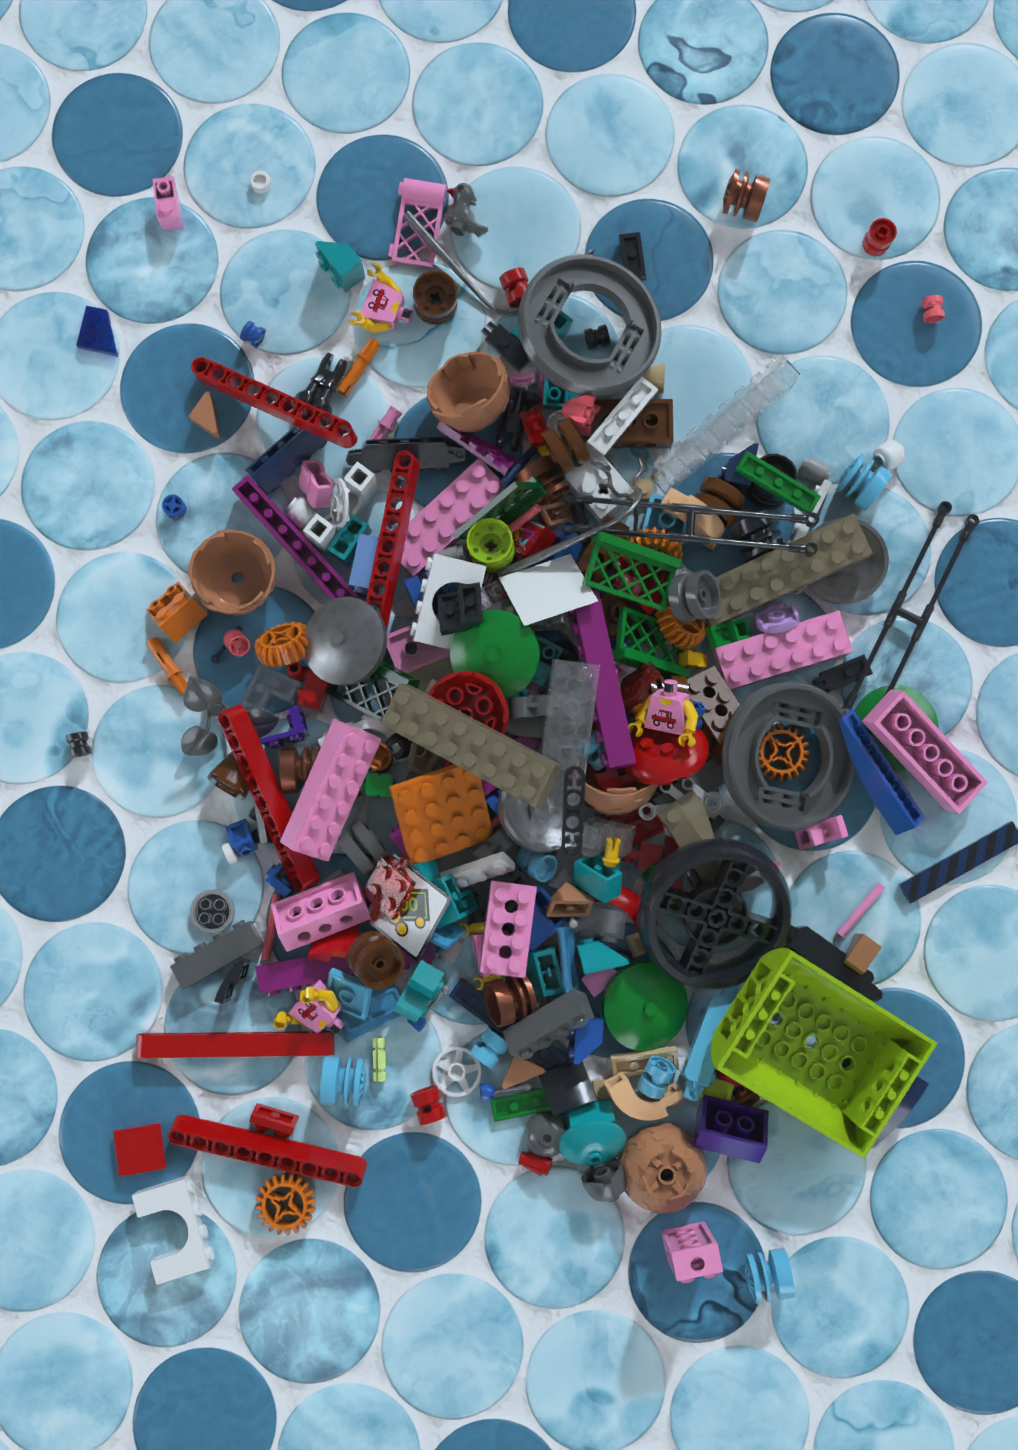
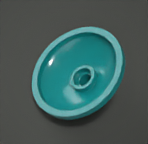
(592, 1143)

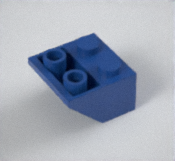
(541, 925)
(586, 1039)

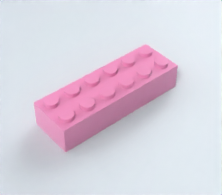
(434, 525)
(782, 653)
(924, 751)
(330, 790)

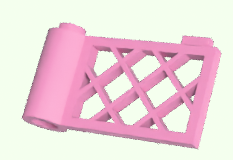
(422, 195)

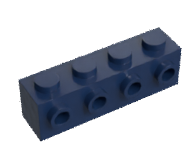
(284, 458)

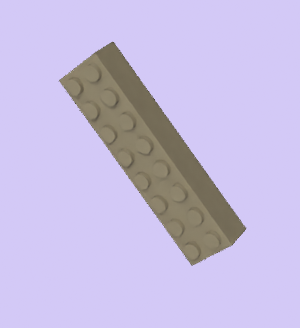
(785, 572)
(471, 745)

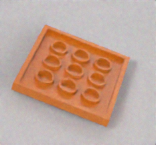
(441, 813)

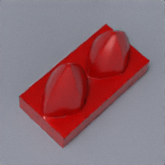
(280, 1121)

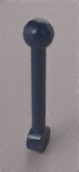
(215, 658)
(616, 948)

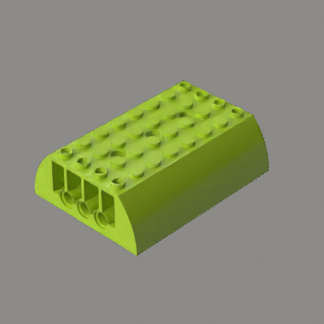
(809, 1080)

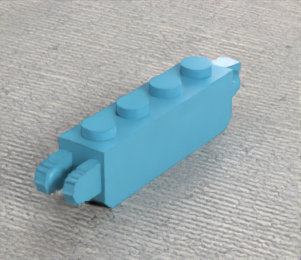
(698, 1066)

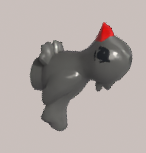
(462, 218)

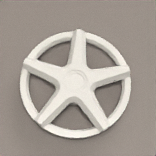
(340, 503)
(456, 1071)

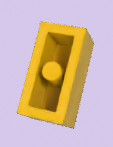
(693, 660)

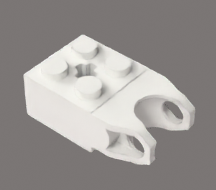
(590, 480)

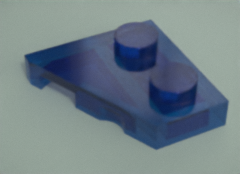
(97, 332)

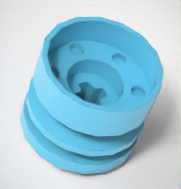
(863, 481)
(342, 1081)
(769, 1275)

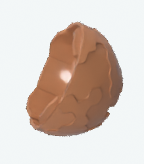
(469, 391)
(223, 557)
(616, 800)
(657, 1149)

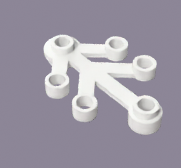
(704, 797)

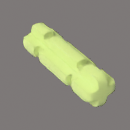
(379, 1059)

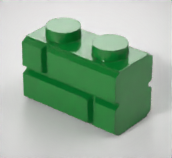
(378, 786)

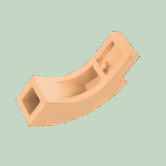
(705, 525)
(638, 1105)

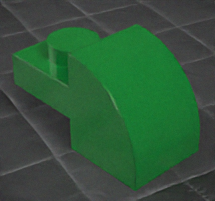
(728, 633)

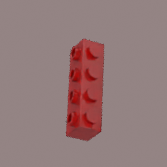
(313, 692)

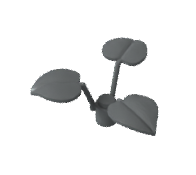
(204, 695)

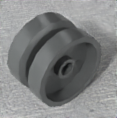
(694, 596)
(365, 845)

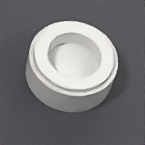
(260, 182)
(230, 855)

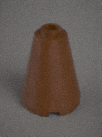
(229, 777)

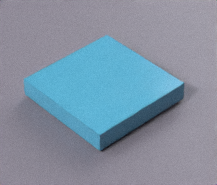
(350, 992)

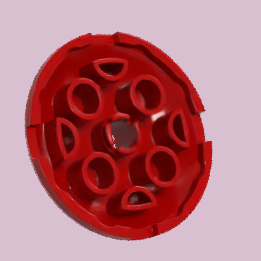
(475, 694)
(663, 759)

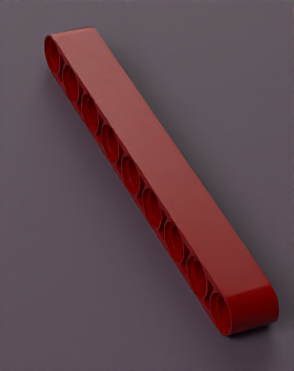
(226, 381)
(396, 537)
(266, 793)
(235, 1044)
(267, 1150)

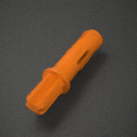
(358, 367)
(167, 664)

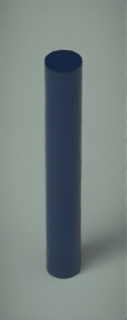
(506, 480)

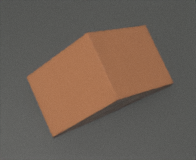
(205, 415)
(554, 515)
(569, 903)
(861, 953)
(520, 1071)

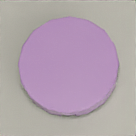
(777, 618)

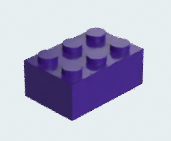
(731, 1129)

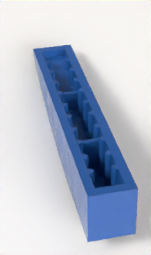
(879, 777)

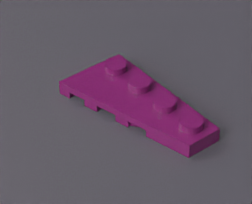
(481, 448)

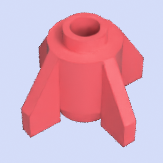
(581, 412)

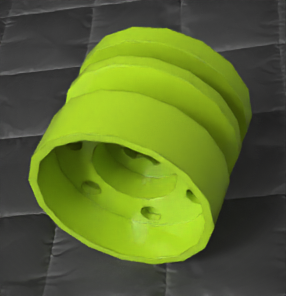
(490, 533)

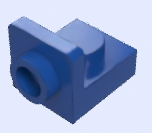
(241, 838)
(281, 884)

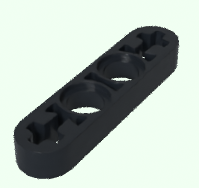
(576, 810)

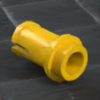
(611, 852)

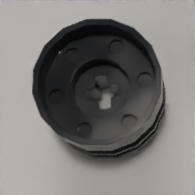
(762, 497)
(757, 531)

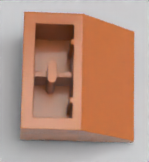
(176, 612)

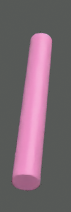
(860, 910)

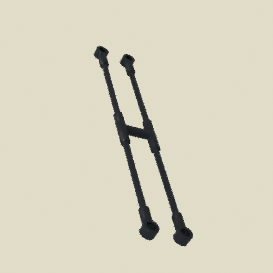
(689, 536)
(896, 609)

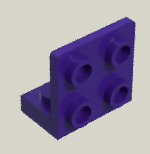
(300, 730)

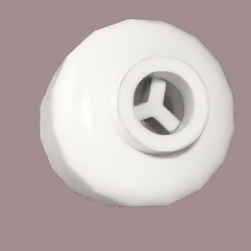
(888, 455)
(300, 512)

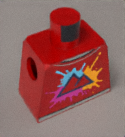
(531, 539)

